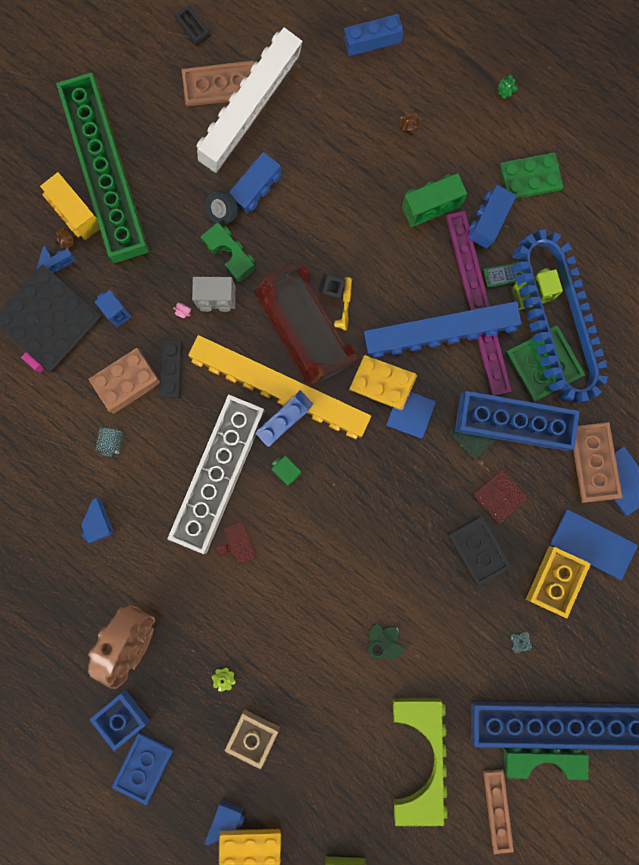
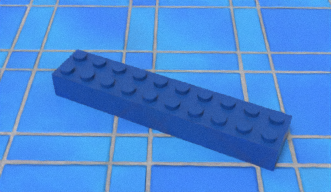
(555, 725)

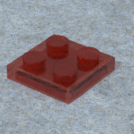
(500, 496)

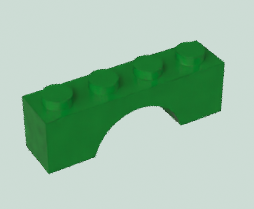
(520, 762)

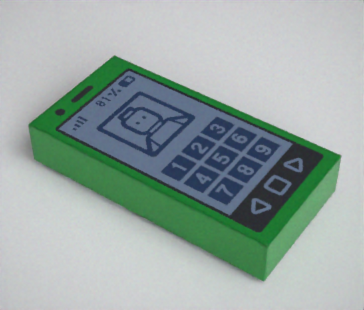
(500, 276)

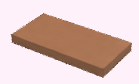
(213, 82)
(596, 463)

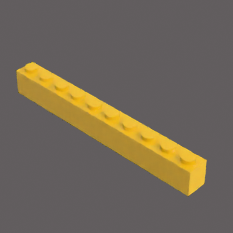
(277, 386)

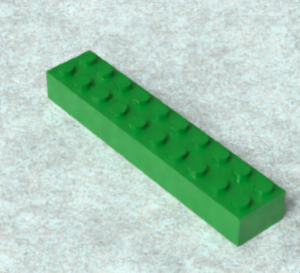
(102, 168)

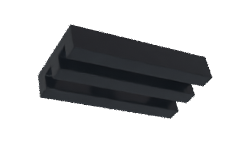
(200, 37)

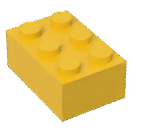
(70, 207)
(558, 581)

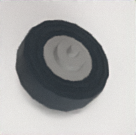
(221, 207)

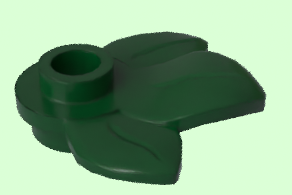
(386, 640)

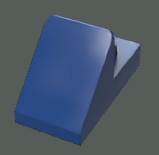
(54, 263)

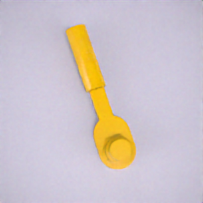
(343, 323)

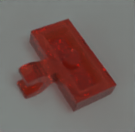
(238, 543)

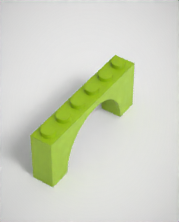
(427, 804)

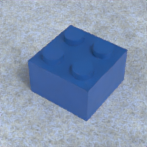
(119, 720)

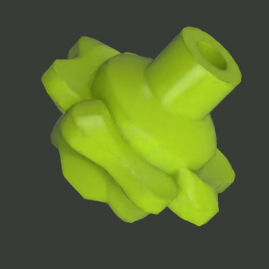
(223, 679)

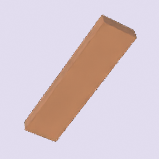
(498, 811)

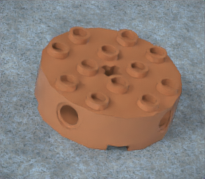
(121, 646)

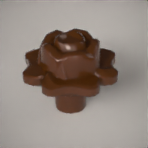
(409, 121)
(64, 238)

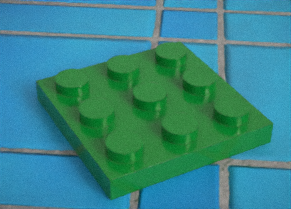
(529, 368)

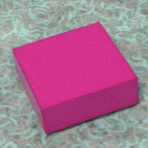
(33, 362)

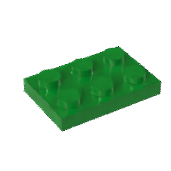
(531, 175)

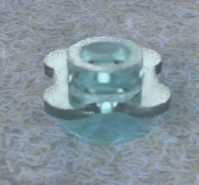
(525, 646)

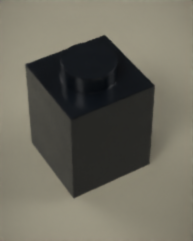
(331, 285)

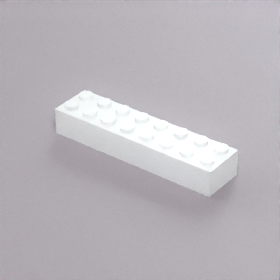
(249, 100)
(217, 474)

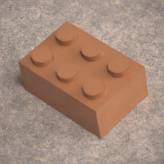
(124, 381)

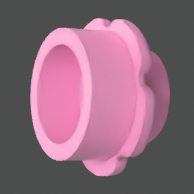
(182, 310)

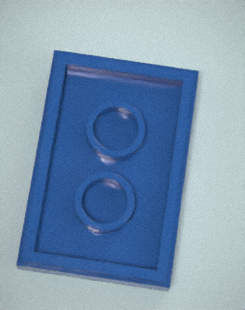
(629, 481)
(142, 768)

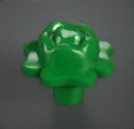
(507, 86)

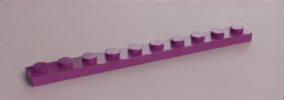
(477, 299)

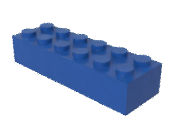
(517, 421)

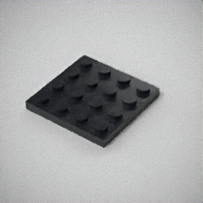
(46, 318)

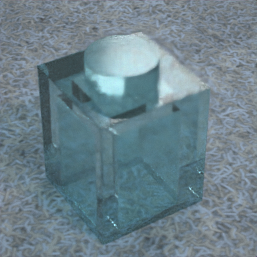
(109, 441)

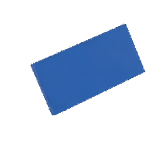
(593, 544)

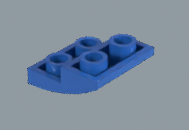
(414, 416)

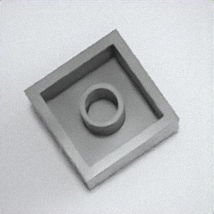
(214, 293)

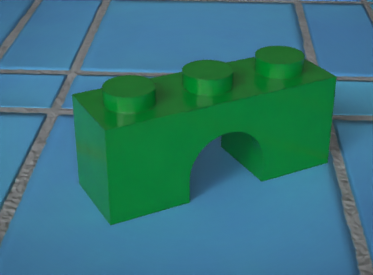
(218, 240)

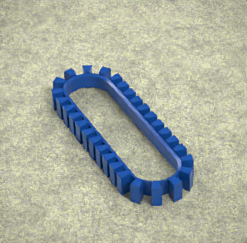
(595, 380)

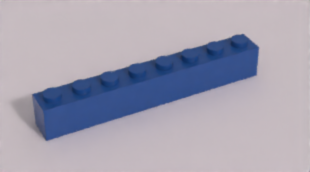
(443, 329)

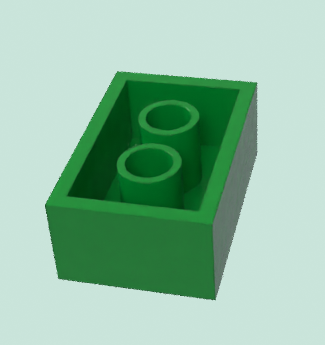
(434, 199)

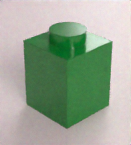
(286, 470)

